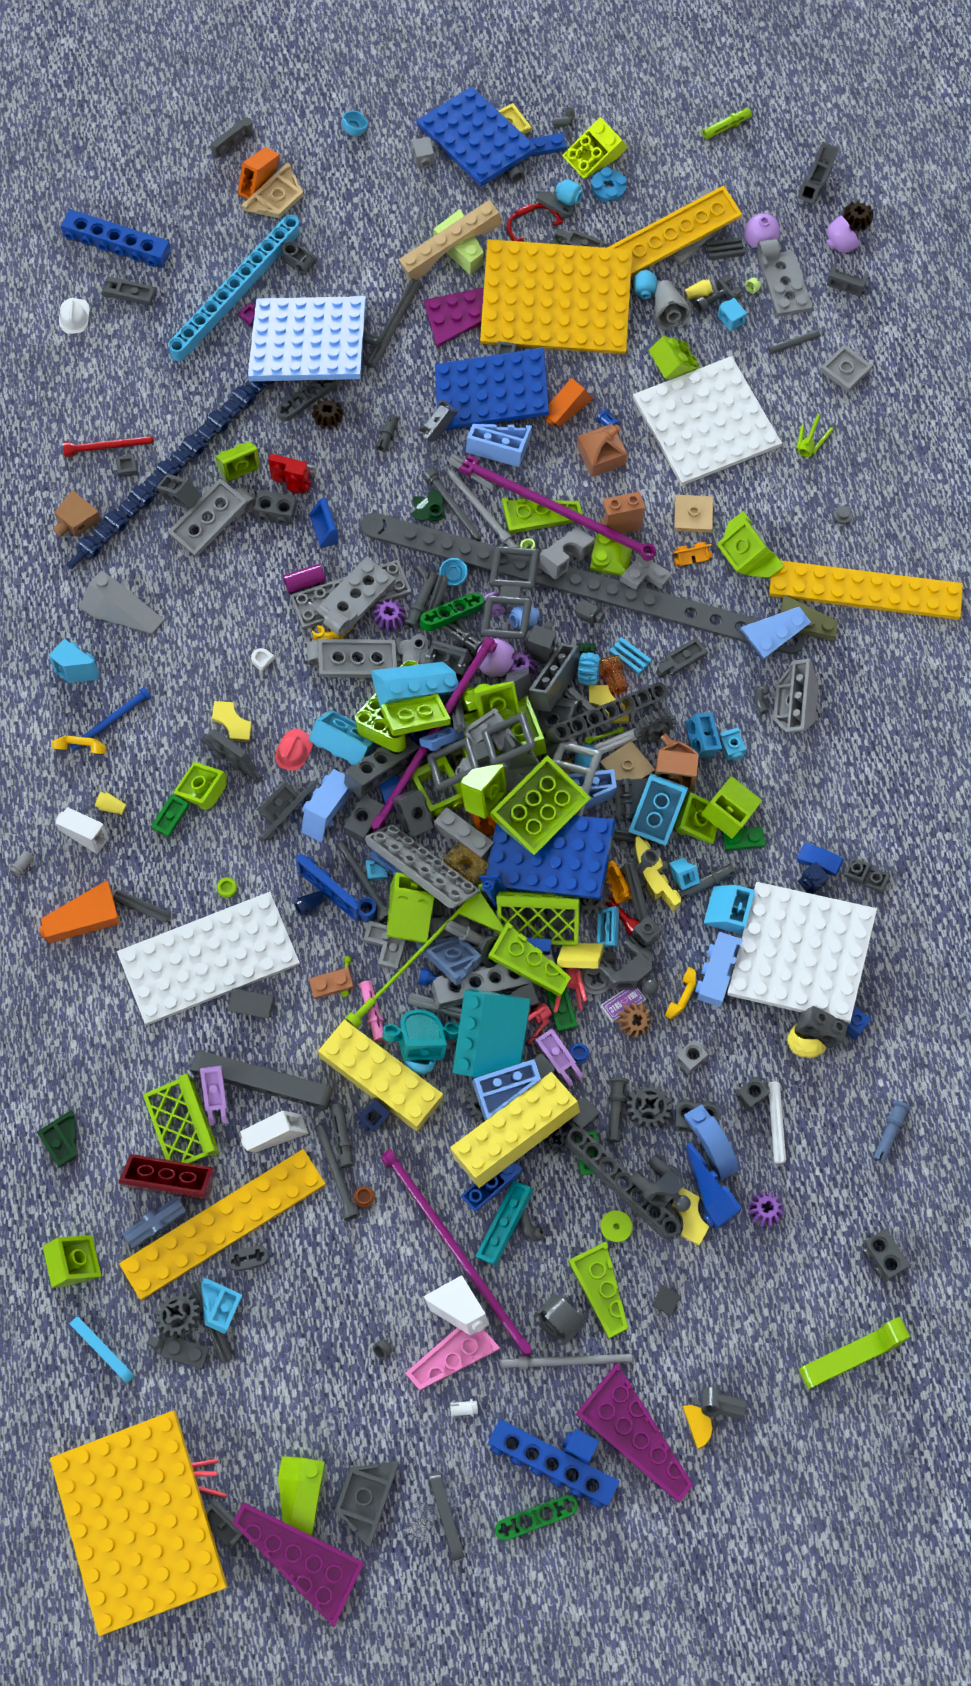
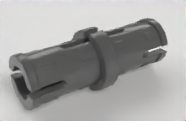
(387, 433)

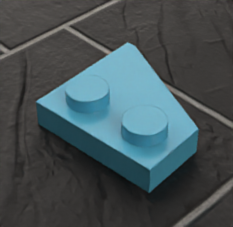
(218, 1305)

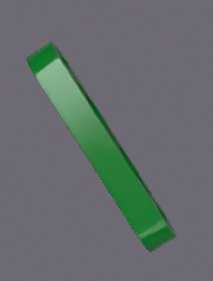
(429, 623)
(537, 1521)

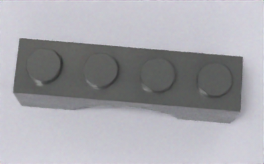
(588, 1112)

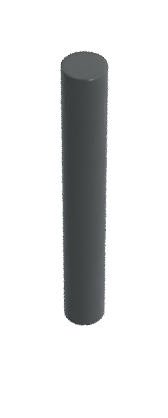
(794, 341)

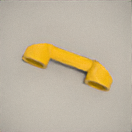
(96, 746)
(675, 1009)

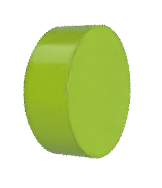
(226, 887)

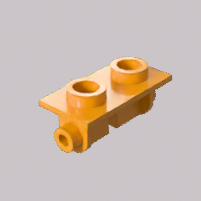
(700, 553)
(618, 882)

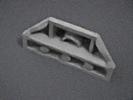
(796, 697)

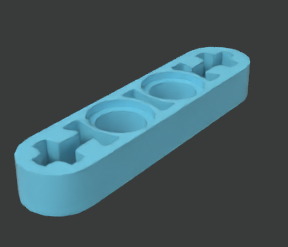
(109, 1357)

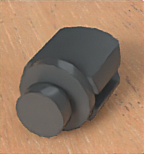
(589, 612)

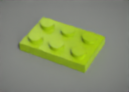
(415, 714)

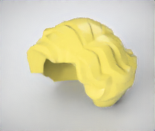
(803, 1045)

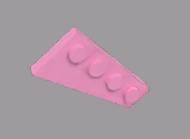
(450, 1356)

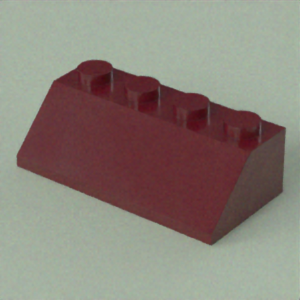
(167, 1177)

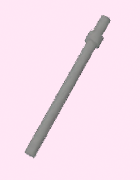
(504, 536)
(524, 1362)

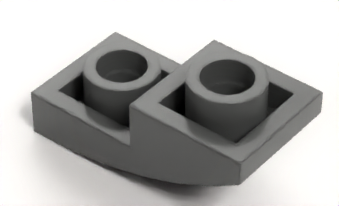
(865, 875)

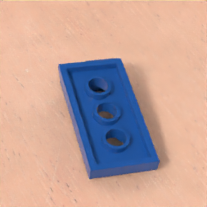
(321, 880)

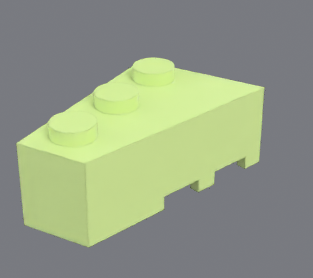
(467, 253)

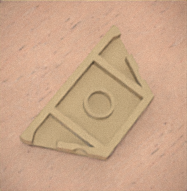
(276, 195)

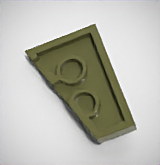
(820, 626)

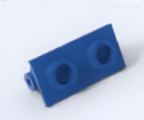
(492, 885)

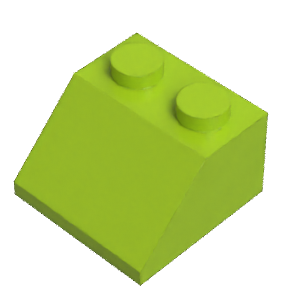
(238, 461)
(484, 789)
(71, 1260)

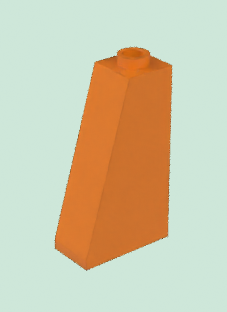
(81, 915)

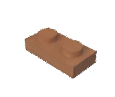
(331, 983)

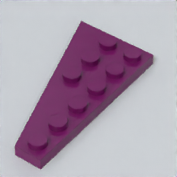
(454, 314)
(627, 1426)
(310, 1565)

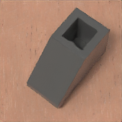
(522, 681)

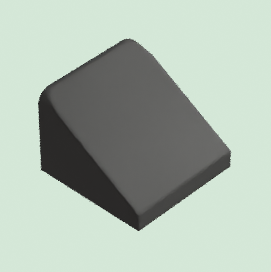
(666, 1300)

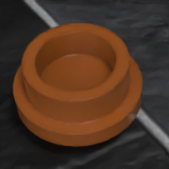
(364, 1197)

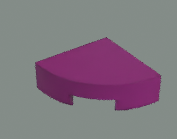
(247, 314)

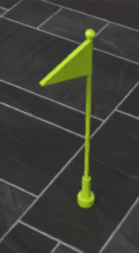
(474, 909)

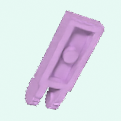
(558, 1056)
(214, 1092)

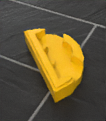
(699, 1425)

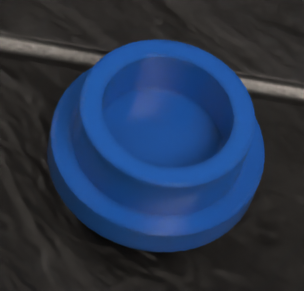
(579, 1053)

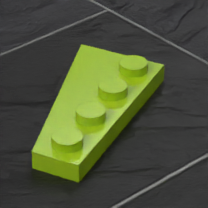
(528, 515)
(523, 958)
(600, 1287)

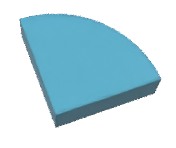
(375, 871)

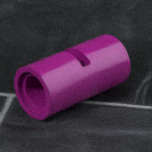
(304, 578)

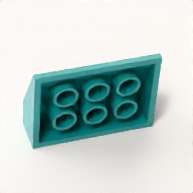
(490, 1032)

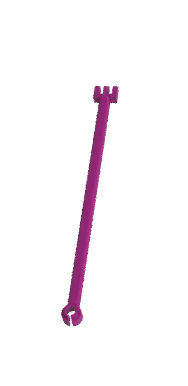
(471, 465)
(488, 646)
(389, 1159)

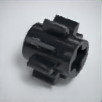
(556, 1135)

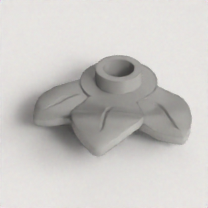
(412, 652)

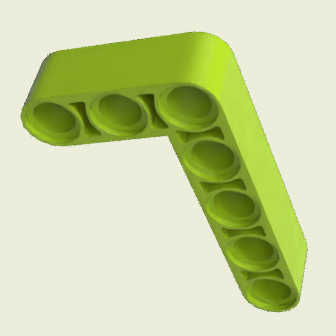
(372, 725)
(856, 1353)

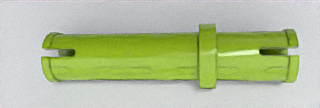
(733, 120)

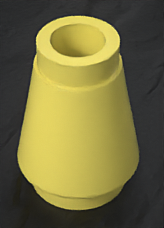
(701, 288)
(109, 803)

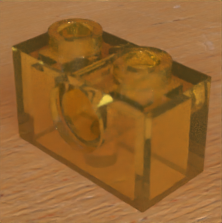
(462, 855)

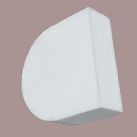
(262, 658)

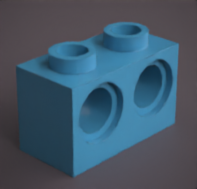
(703, 735)

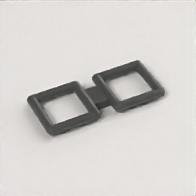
(510, 592)
(481, 751)

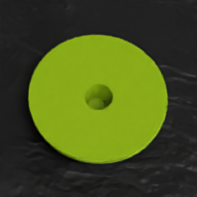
(616, 1219)

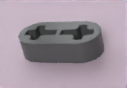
(249, 1263)

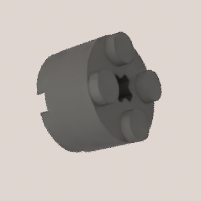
(560, 1318)

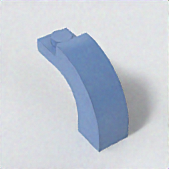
(718, 1149)

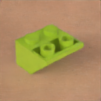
(673, 357)

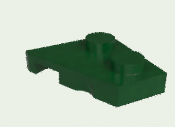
(60, 1138)

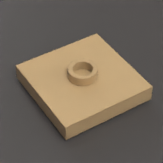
(693, 513)
(628, 763)

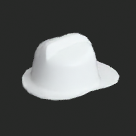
(74, 315)

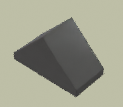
(524, 760)

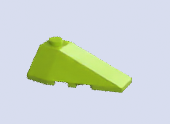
(300, 1491)

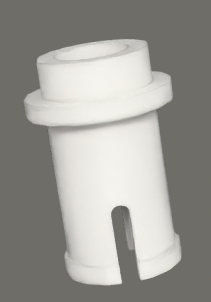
(464, 1408)

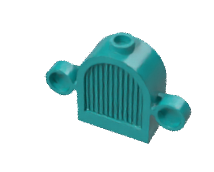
(421, 1035)

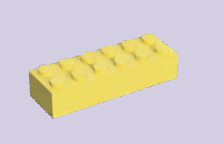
(380, 1075)
(515, 1129)

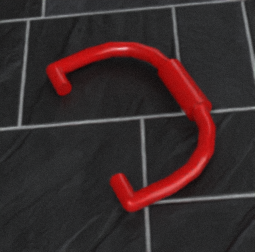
(524, 210)

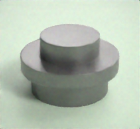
(843, 514)

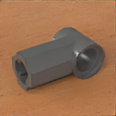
(716, 1403)

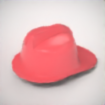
(293, 750)

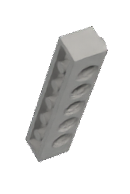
(446, 998)

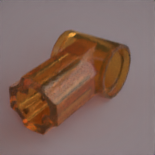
(612, 669)

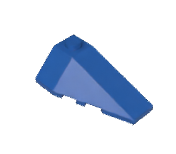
(716, 1201)

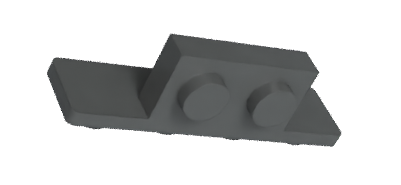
(281, 804)

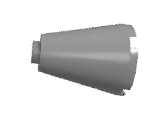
(670, 307)

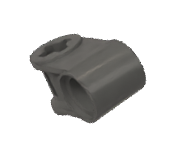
(299, 259)

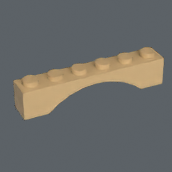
(475, 223)

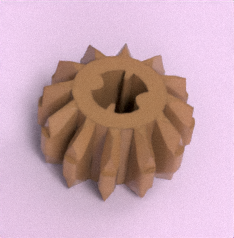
(627, 1018)

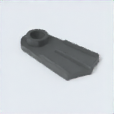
(551, 202)

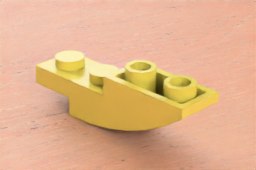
(656, 883)

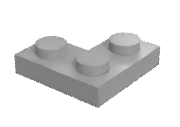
(645, 570)
(493, 717)
(391, 947)

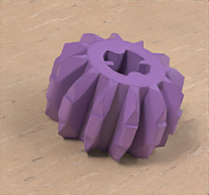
(382, 615)
(523, 660)
(773, 1214)

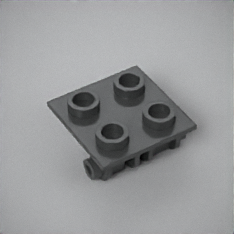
(628, 796)

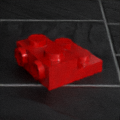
(291, 471)

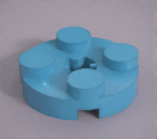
(610, 176)

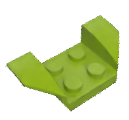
(747, 550)

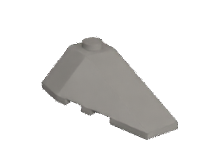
(114, 603)

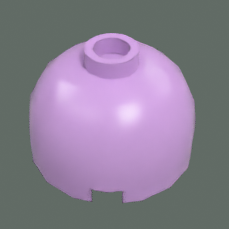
(761, 228)
(841, 236)
(498, 662)

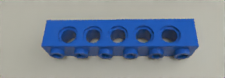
(116, 238)
(506, 1431)

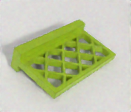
(542, 901)
(195, 1111)

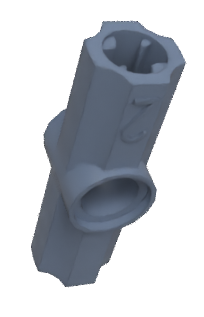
(154, 1222)

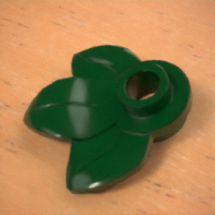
(426, 507)

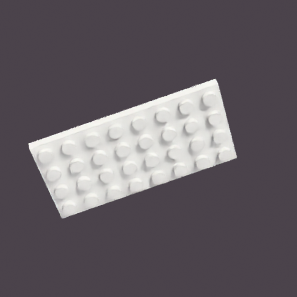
(208, 958)

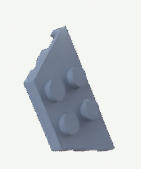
(452, 957)

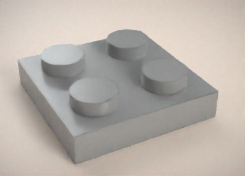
(846, 368)

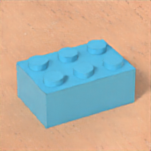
(658, 809)

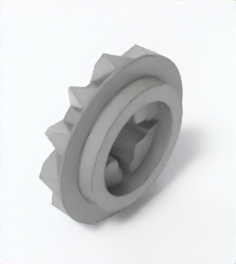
(597, 988)

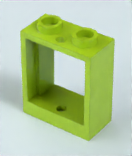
(424, 773)

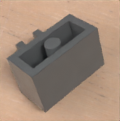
(541, 642)

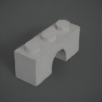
(556, 558)
(454, 827)

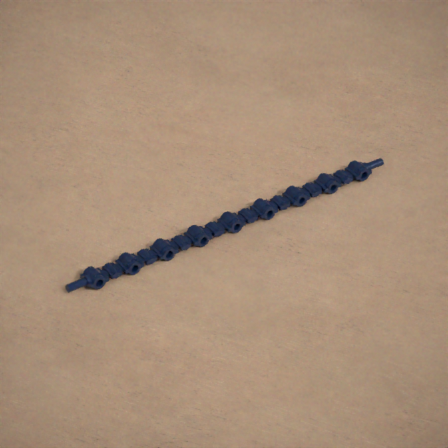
(191, 446)

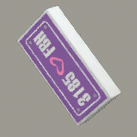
(617, 1002)

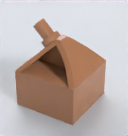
(602, 449)
(677, 762)

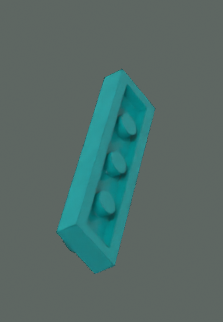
(504, 1223)

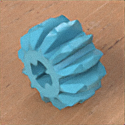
(588, 669)

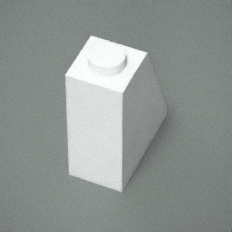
(82, 829)
(273, 1131)
(458, 1306)

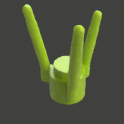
(807, 447)

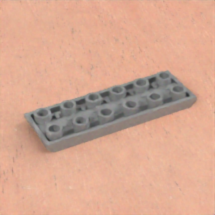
(308, 601)
(421, 866)

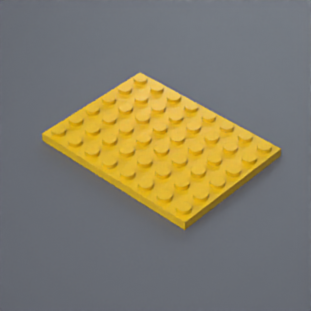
(556, 296)
(138, 1523)

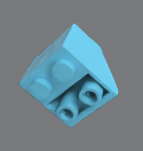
(72, 663)
(729, 908)

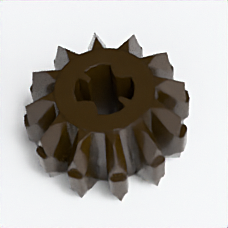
(858, 215)
(327, 413)

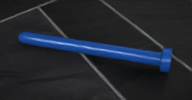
(116, 715)

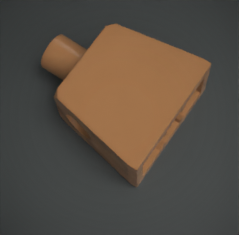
(75, 515)

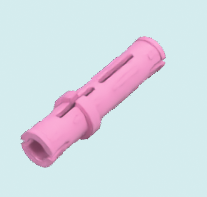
(374, 1020)

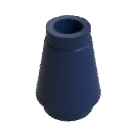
(306, 904)

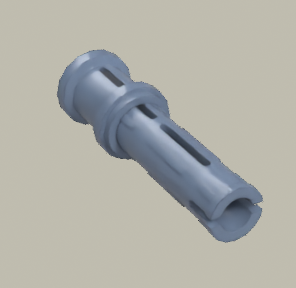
(894, 1123)

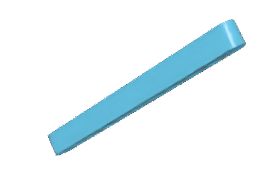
(227, 295)

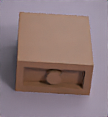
(624, 512)

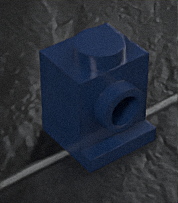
(813, 878)
(381, 1114)

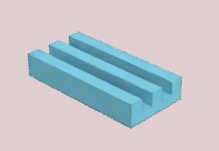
(634, 650)
(611, 927)

